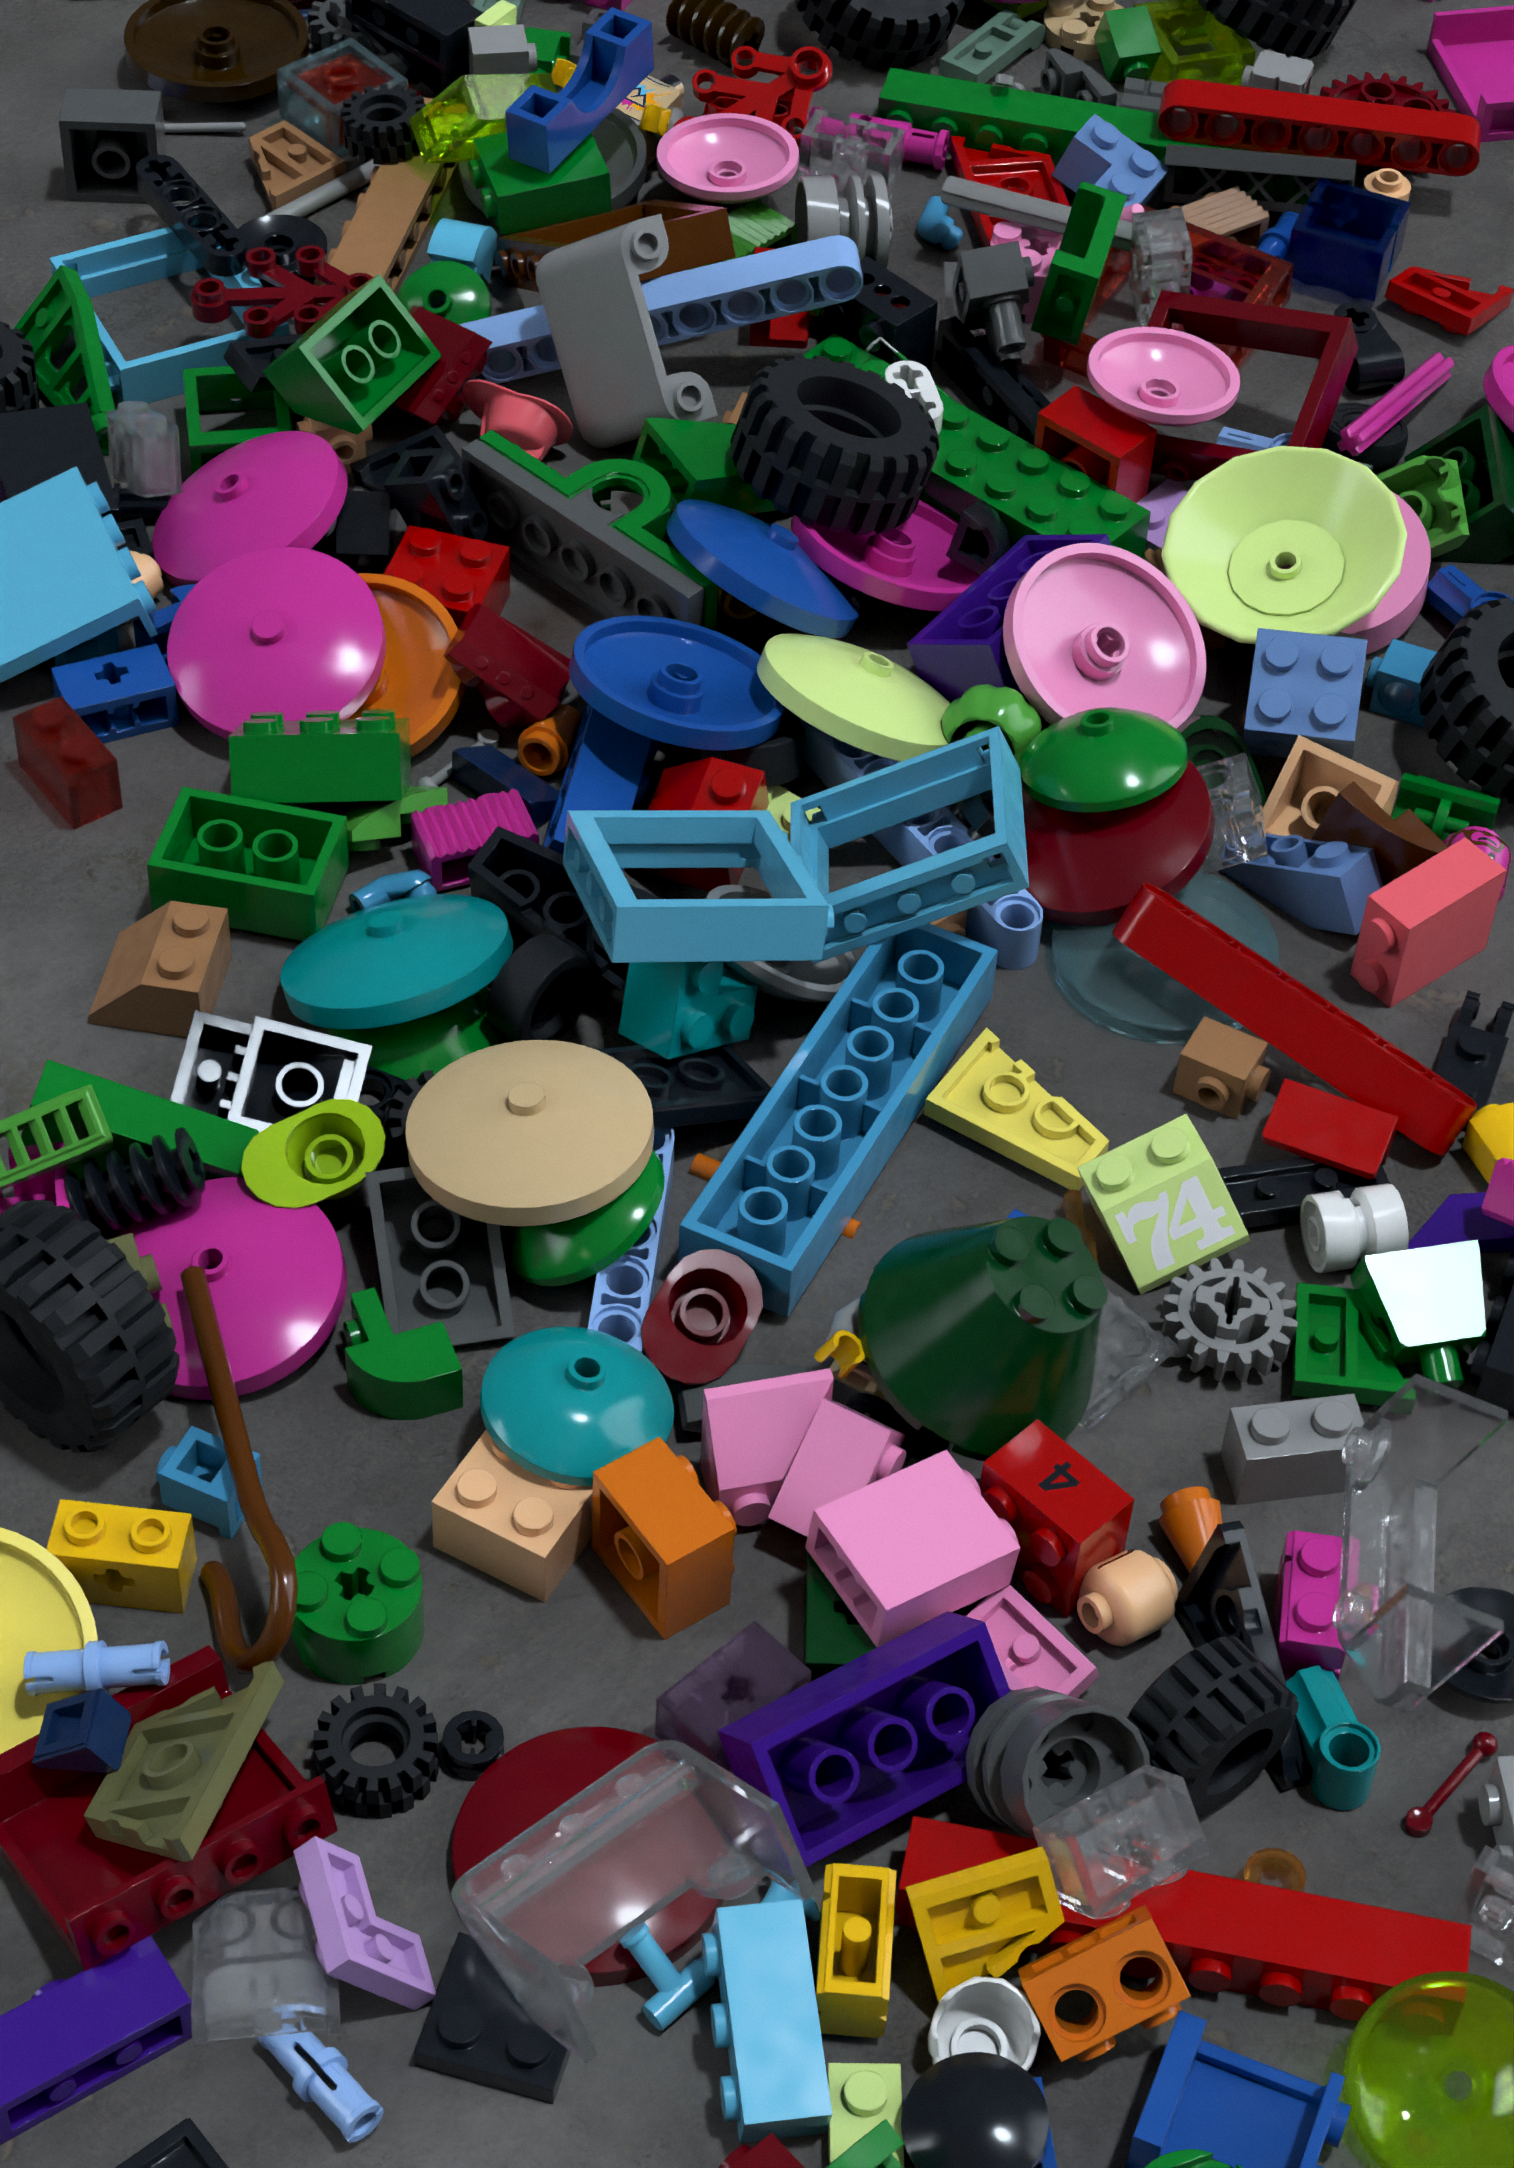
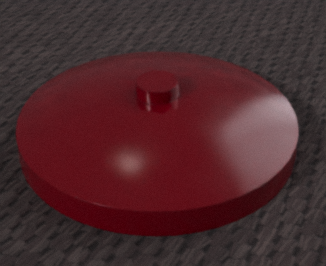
(1094, 862)
(536, 1781)

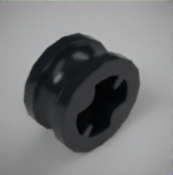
(472, 1725)

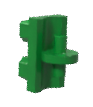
(1443, 806)

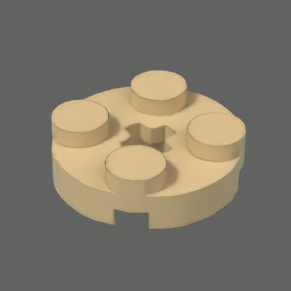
(1074, 25)

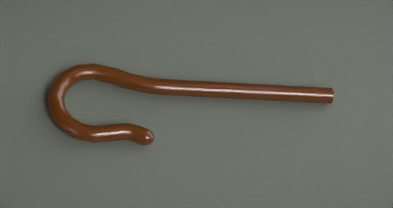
(250, 1498)

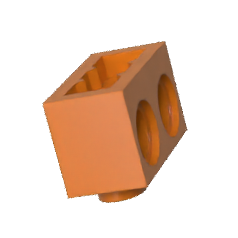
(1095, 1967)

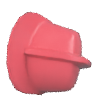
(518, 417)

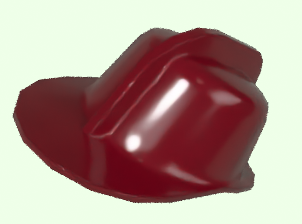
(702, 1316)

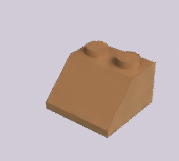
(165, 970)

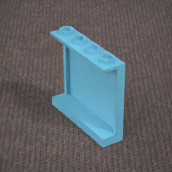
(62, 573)

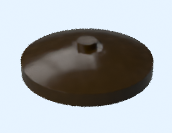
(214, 47)

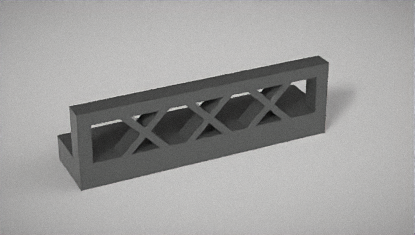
(1253, 162)

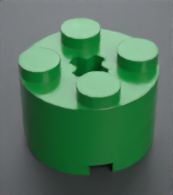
(357, 1604)

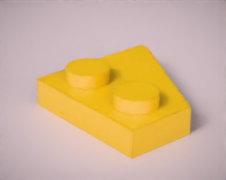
(984, 1917)

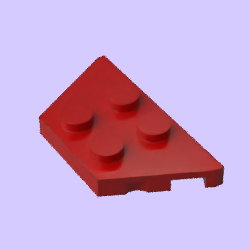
(1006, 169)

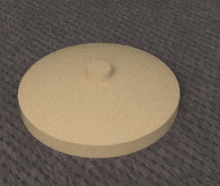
(530, 1132)

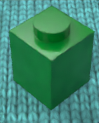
(1127, 43)

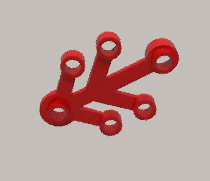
(762, 98)

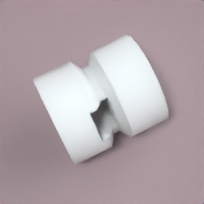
(1346, 1229)

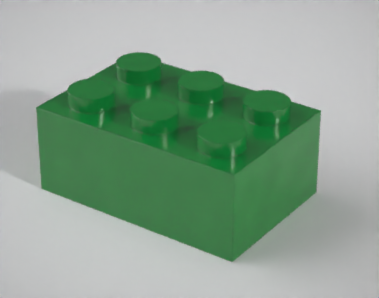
(321, 757)
(256, 858)

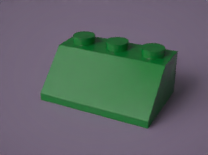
(354, 360)

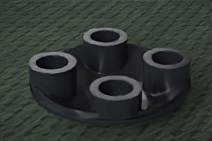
(975, 2115)

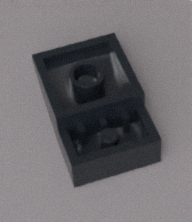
(265, 1069)

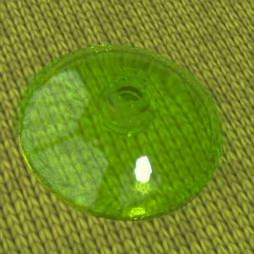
(1402, 2066)

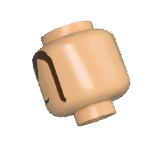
(1127, 1597)

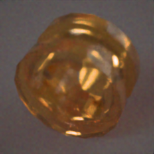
(1278, 1863)

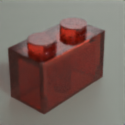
(67, 762)

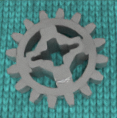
(1259, 1324)

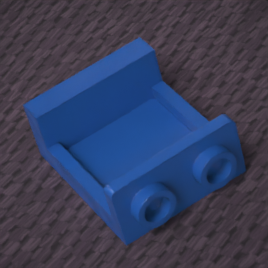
(1234, 2107)

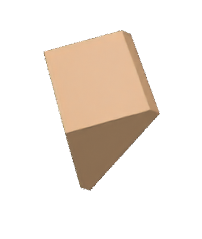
(1312, 782)

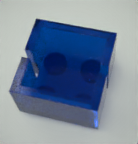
(1347, 239)

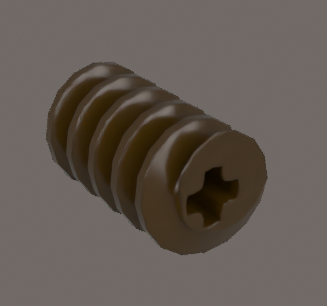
(715, 27)

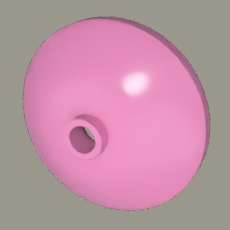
(727, 157)
(1163, 376)

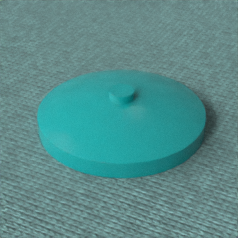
(396, 961)

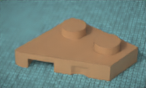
(291, 163)

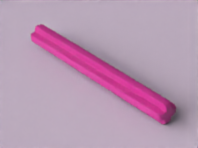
(1395, 404)

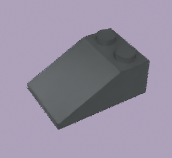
(437, 1263)

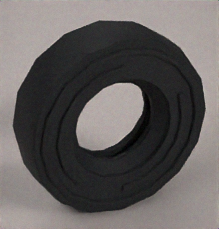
(1382, 453)

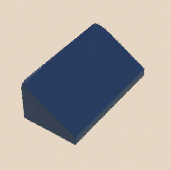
(490, 771)

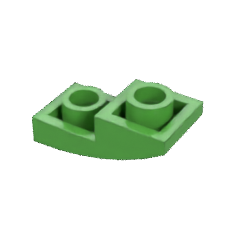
(383, 819)

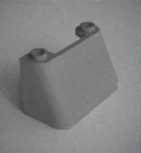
(609, 338)

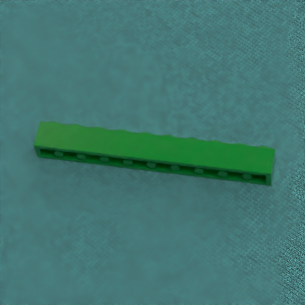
(1043, 125)

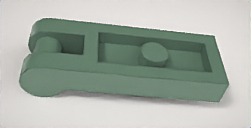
(991, 47)

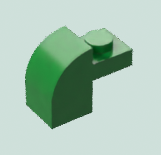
(403, 1372)

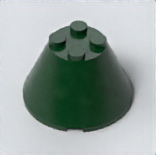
(985, 1330)

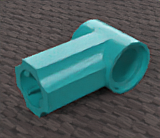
(1333, 1738)

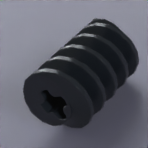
(140, 1186)

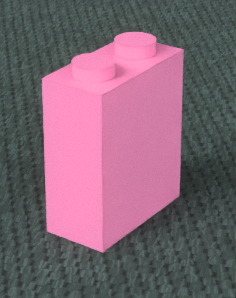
(912, 1547)

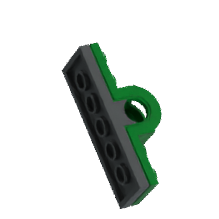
(582, 548)

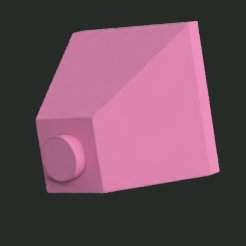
(754, 1436)

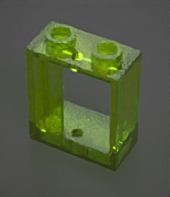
(1187, 23)
(469, 110)

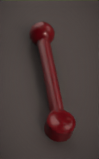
(1420, 1819)

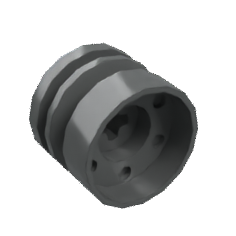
(1045, 1753)

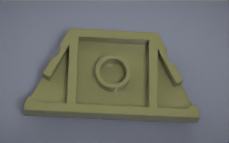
(181, 1769)

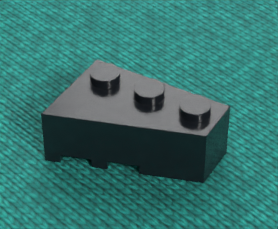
(421, 33)

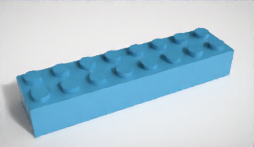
(841, 1108)

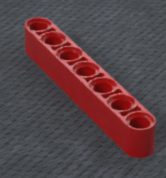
(1341, 120)
(1294, 1018)

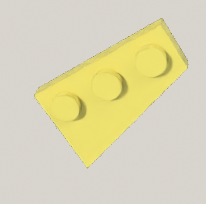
(1012, 1114)

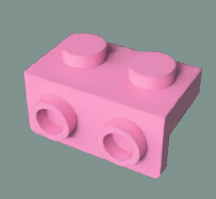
(1031, 1647)

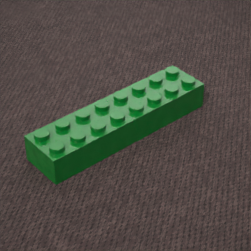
(1010, 475)

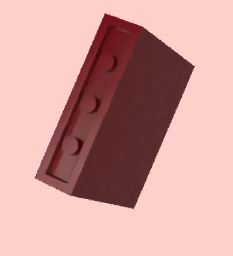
(116, 1895)

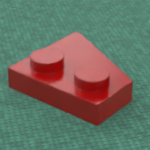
(1446, 299)

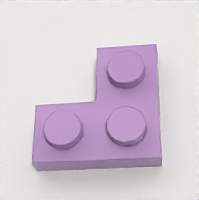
(350, 1936)

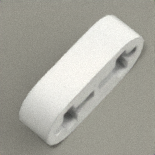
(921, 386)

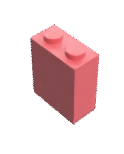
(1427, 922)

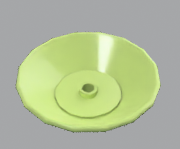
(1277, 512)

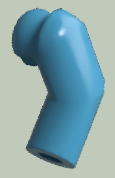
(937, 227)

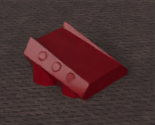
(437, 392)
(509, 667)

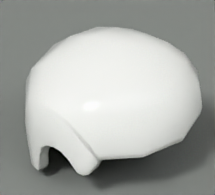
(986, 2018)

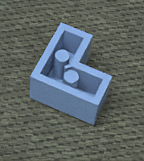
(1111, 161)

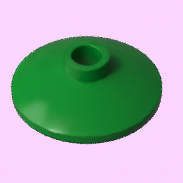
(464, 291)

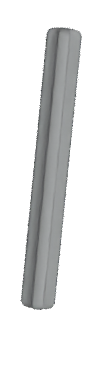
(1019, 208)

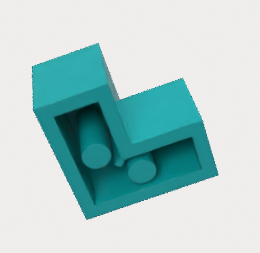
(686, 1006)

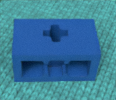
(120, 692)

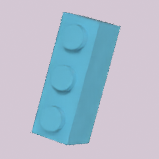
(767, 2021)

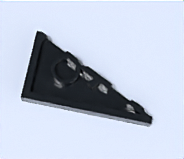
(1227, 1601)

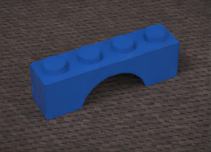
(612, 64)

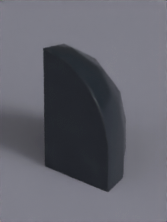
(979, 538)

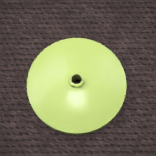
(854, 695)

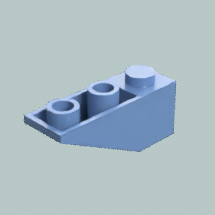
(1313, 880)

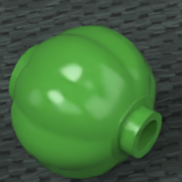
(989, 707)

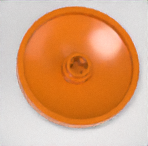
(414, 673)

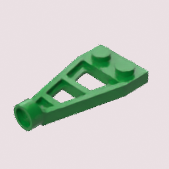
(47, 323)

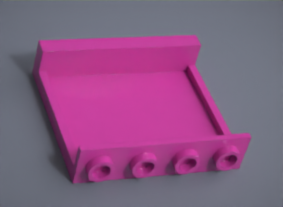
(1477, 64)

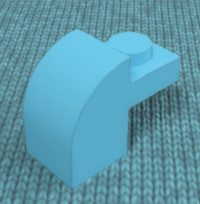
(463, 243)

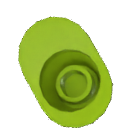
(314, 1154)

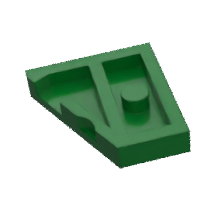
(1340, 1347)

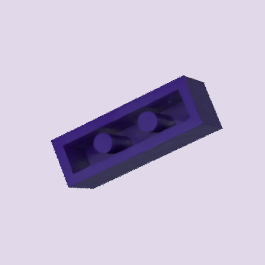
(88, 2034)

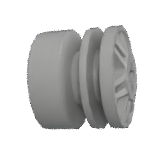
(857, 215)

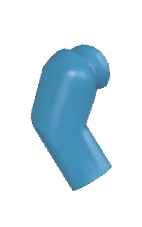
(391, 888)

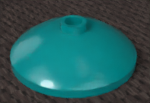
(572, 1402)

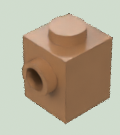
(1222, 1068)

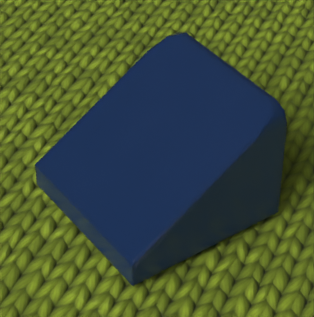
(83, 1734)

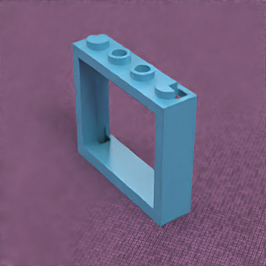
(141, 261)
(934, 884)
(694, 930)

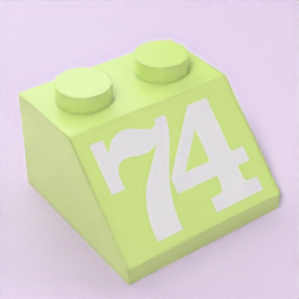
(1163, 1203)

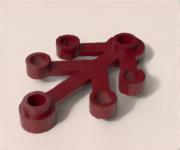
(291, 296)

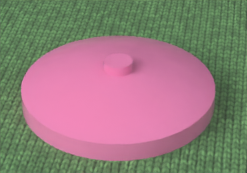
(1102, 633)

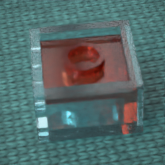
(316, 86)

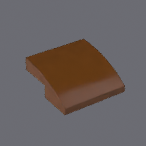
(1362, 822)

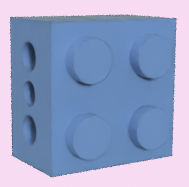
(1304, 689)

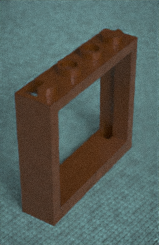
(694, 234)

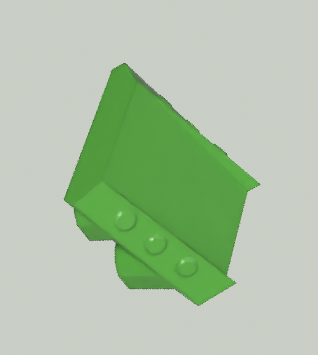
(1435, 494)

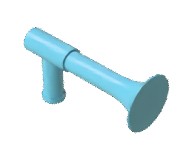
(681, 1989)

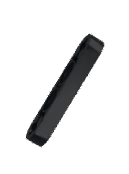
(198, 212)

